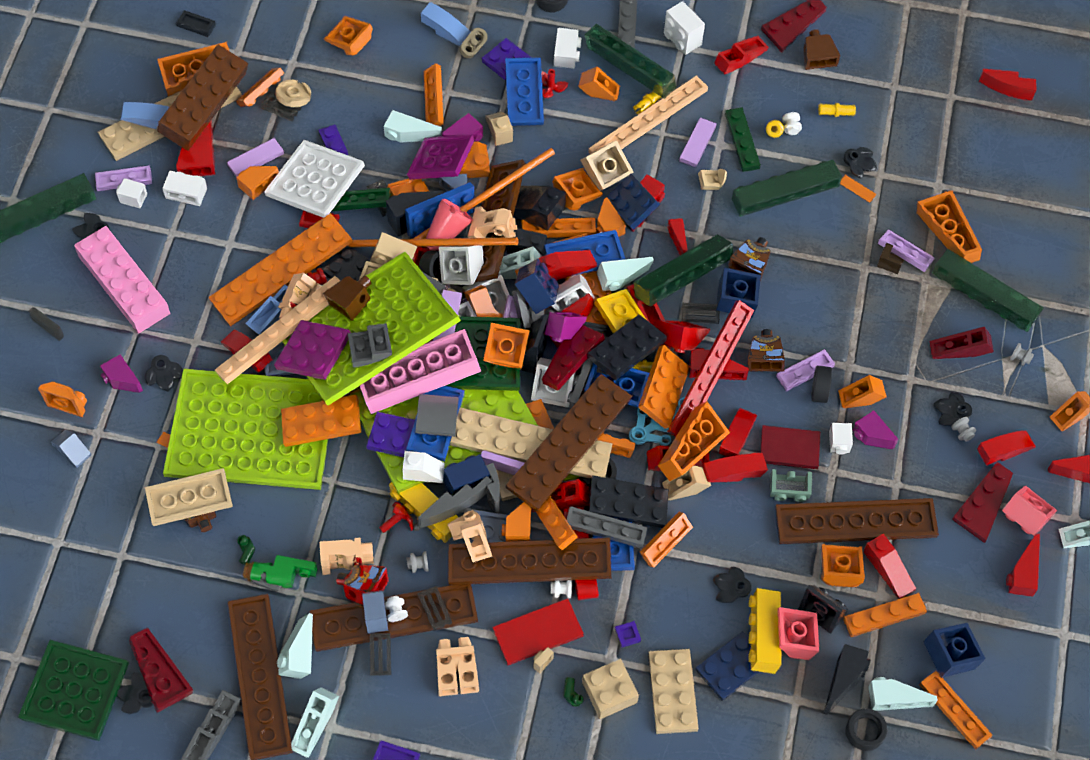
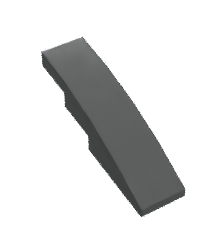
(449, 506)
(212, 728)

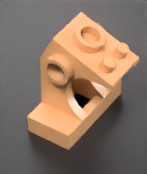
(495, 221)
(472, 527)

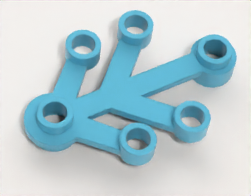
(645, 431)

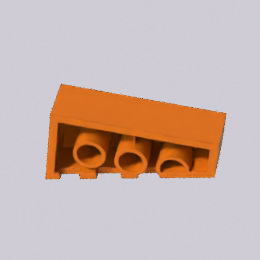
(180, 68)
(950, 225)
(695, 439)

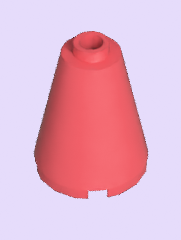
(447, 222)

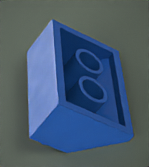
(632, 382)

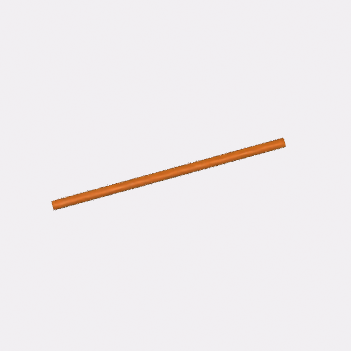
(501, 184)
(444, 242)

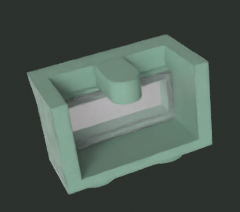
(790, 486)

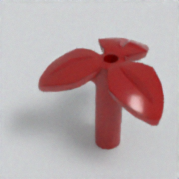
(548, 80)
(400, 513)

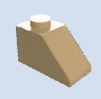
(500, 128)
(688, 484)

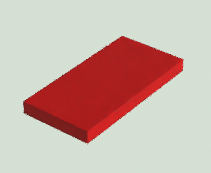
(537, 631)

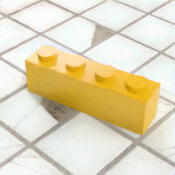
(418, 500)
(764, 633)

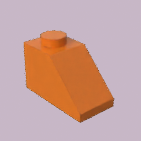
(598, 84)
(256, 179)
(610, 219)
(862, 392)
(1072, 411)
(518, 524)

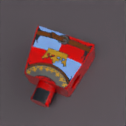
(363, 580)

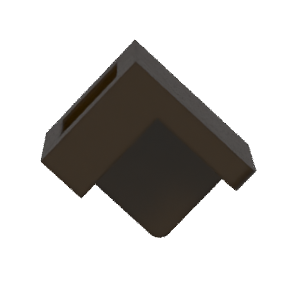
(890, 261)

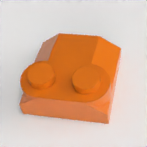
(350, 35)
(477, 162)
(578, 188)
(506, 346)
(63, 398)
(842, 565)

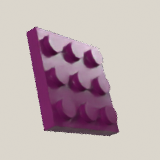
(440, 157)
(312, 349)

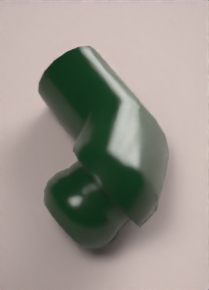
(247, 547)
(570, 694)

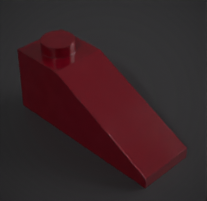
(962, 345)

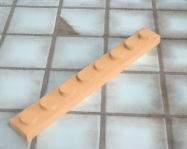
(654, 115)
(274, 334)

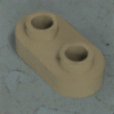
(473, 44)

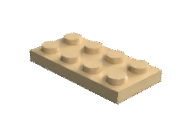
(188, 497)
(673, 691)

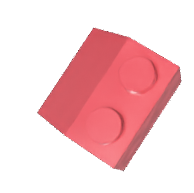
(1029, 510)
(798, 633)

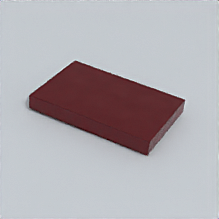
(790, 447)

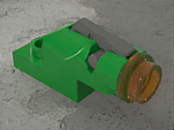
(280, 574)

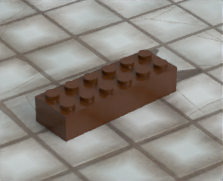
(202, 97)

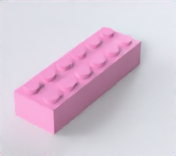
(122, 279)
(422, 371)

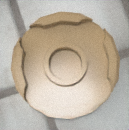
(293, 93)

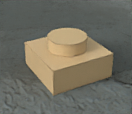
(542, 659)

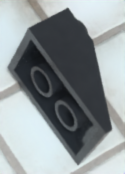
(397, 204)
(539, 205)
(536, 344)
(828, 610)
(850, 666)

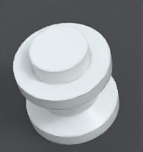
(792, 125)
(561, 588)
(394, 605)

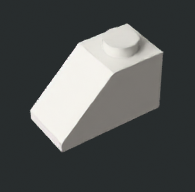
(422, 467)

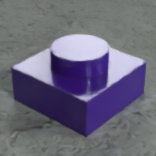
(627, 634)

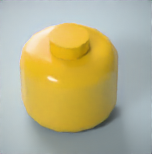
(774, 128)

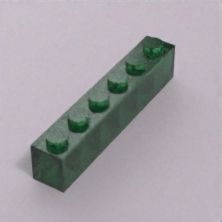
(630, 61)
(786, 187)
(45, 206)
(683, 270)
(987, 290)

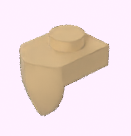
(712, 179)

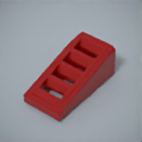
(677, 233)

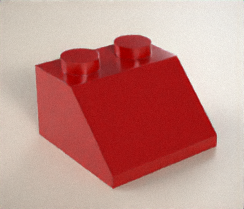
(682, 334)

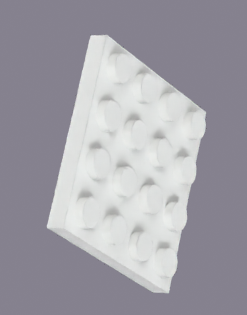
(314, 178)

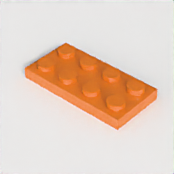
(664, 386)
(320, 422)

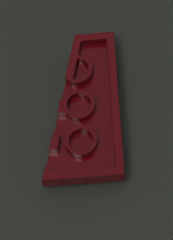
(792, 23)
(571, 356)
(984, 503)
(159, 672)

